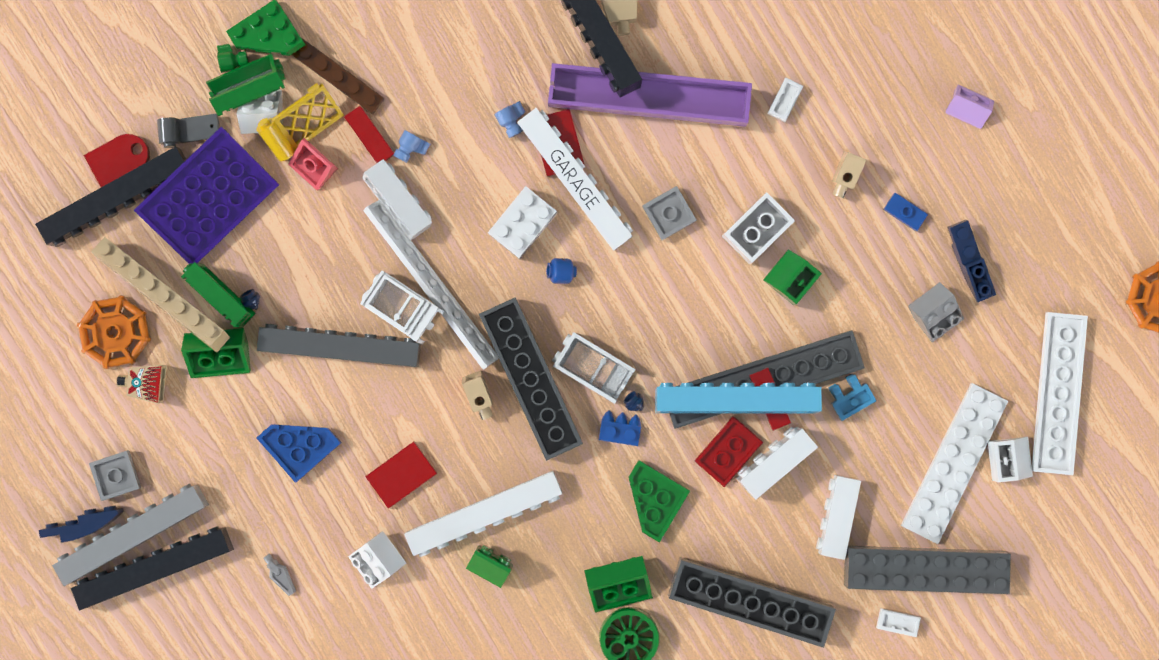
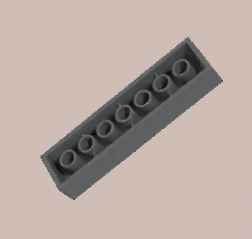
(530, 378)
(927, 569)
(751, 602)

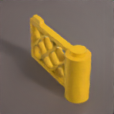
(280, 140)

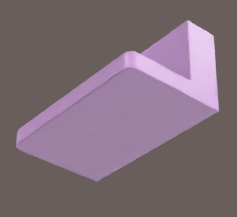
(970, 106)

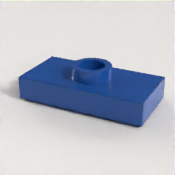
(905, 212)

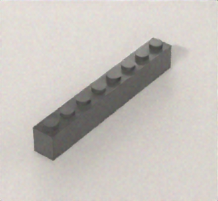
(338, 346)

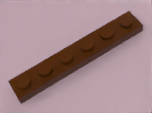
(339, 77)

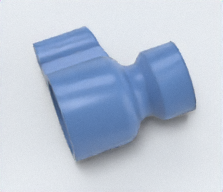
(508, 116)
(408, 144)

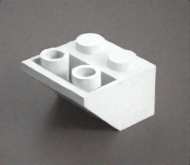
(258, 109)
(1010, 459)
(377, 560)

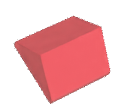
(312, 164)

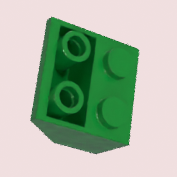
(792, 277)
(490, 566)

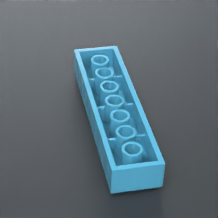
(738, 400)

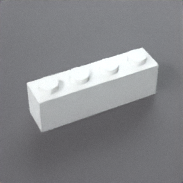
(397, 200)
(839, 517)

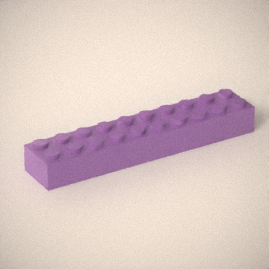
(658, 97)

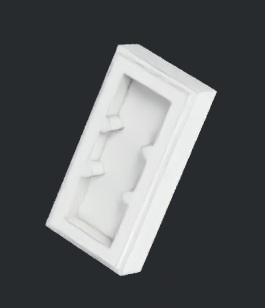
(785, 99)
(898, 622)

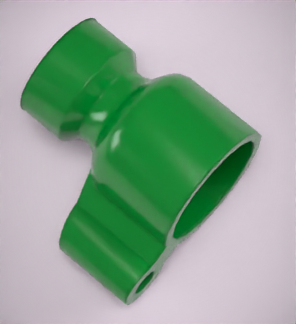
(228, 60)

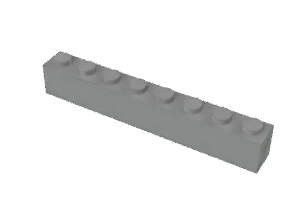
(130, 535)

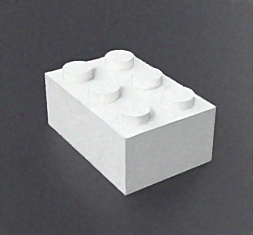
(522, 222)
(758, 228)

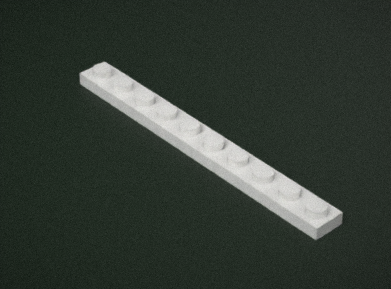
(431, 284)

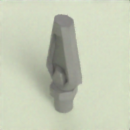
(279, 575)

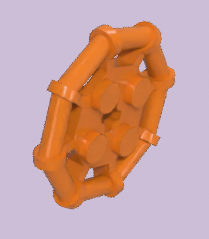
(1149, 299)
(123, 338)

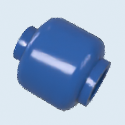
(561, 270)

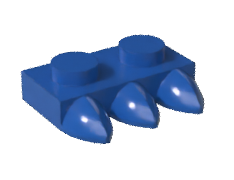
(619, 430)

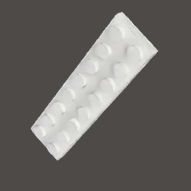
(1059, 393)
(954, 463)

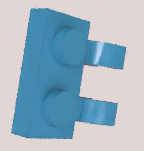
(852, 402)

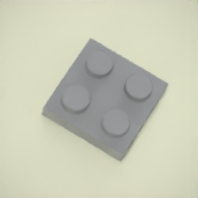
(669, 213)
(115, 475)

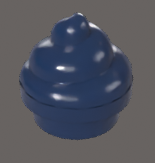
(250, 299)
(634, 401)

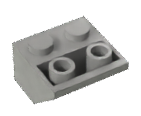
(936, 312)

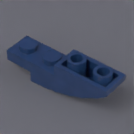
(970, 261)
(85, 525)

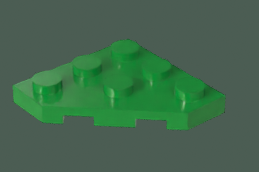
(267, 32)
(655, 499)

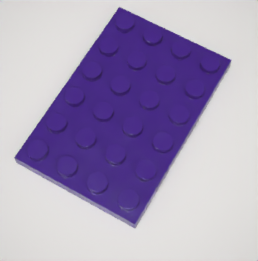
(206, 196)

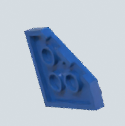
(298, 447)

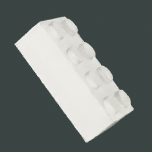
(776, 462)

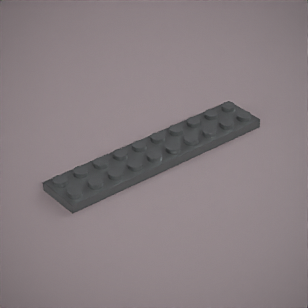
(800, 365)

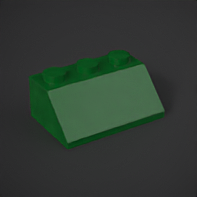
(205, 362)
(618, 584)

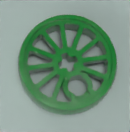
(620, 638)

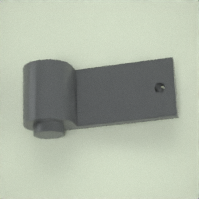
(190, 129)

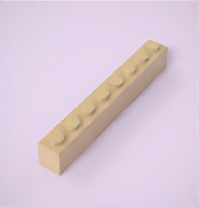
(160, 294)

